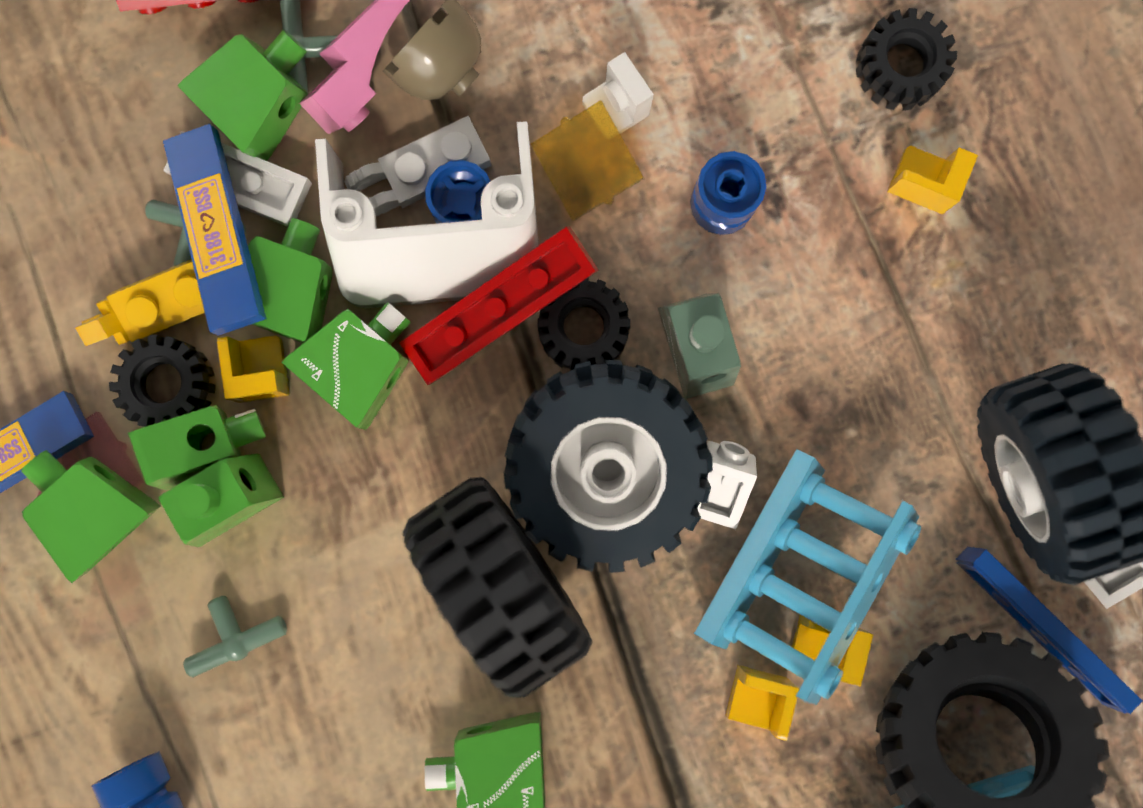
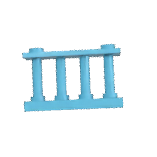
(754, 576)

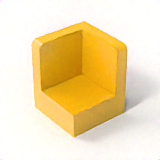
(932, 179)
(252, 368)
(811, 637)
(762, 701)

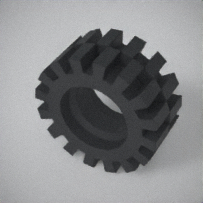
(925, 40)
(606, 304)
(140, 362)

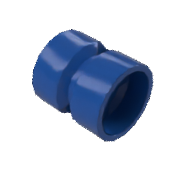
(456, 192)
(727, 192)
(138, 786)

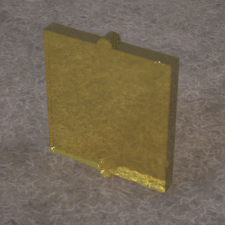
(587, 160)

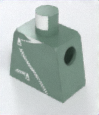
(701, 344)

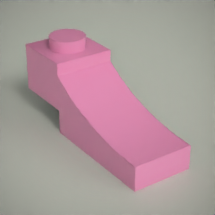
(342, 95)

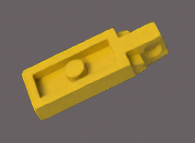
(145, 307)

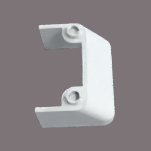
(424, 260)

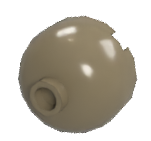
(439, 55)

